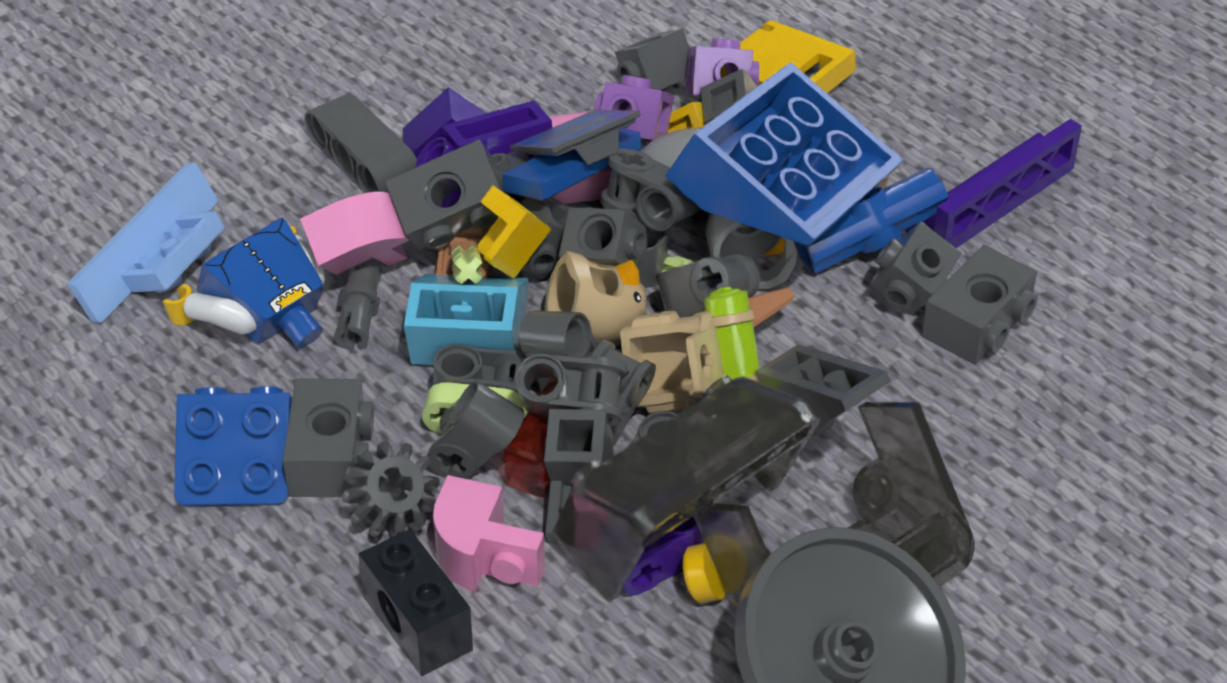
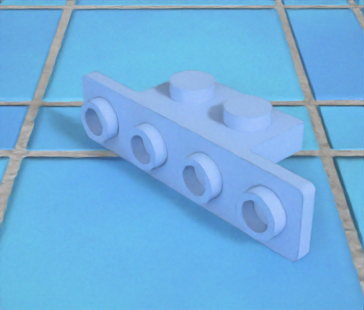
(151, 246)

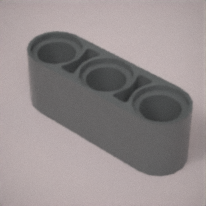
(358, 143)

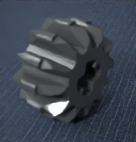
(401, 474)

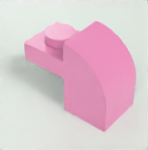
(355, 232)
(476, 541)

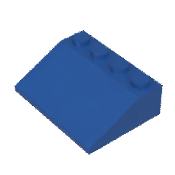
(783, 160)

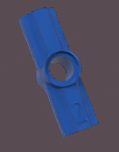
(876, 220)

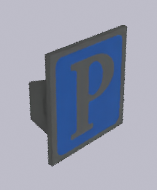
(591, 135)

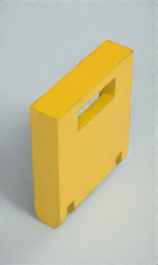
(780, 44)

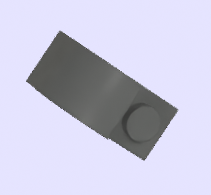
(572, 442)

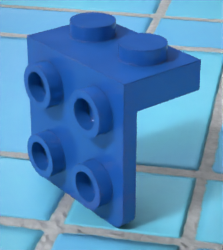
(231, 447)

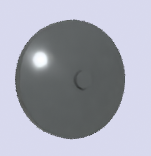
(845, 612)

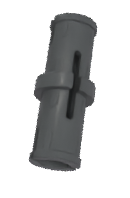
(358, 304)

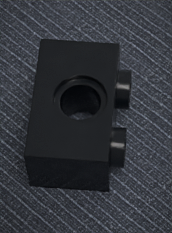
(416, 602)

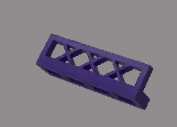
(1005, 184)

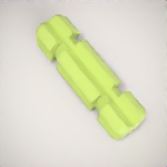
(466, 264)

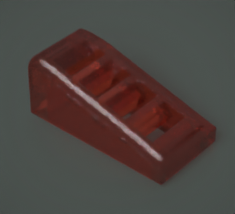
(526, 452)

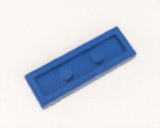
(550, 175)

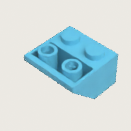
(467, 314)

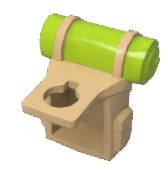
(694, 348)

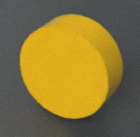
(702, 575)

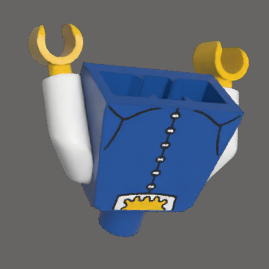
(257, 288)

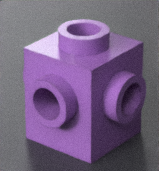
(706, 62)
(636, 95)

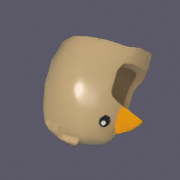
(602, 292)

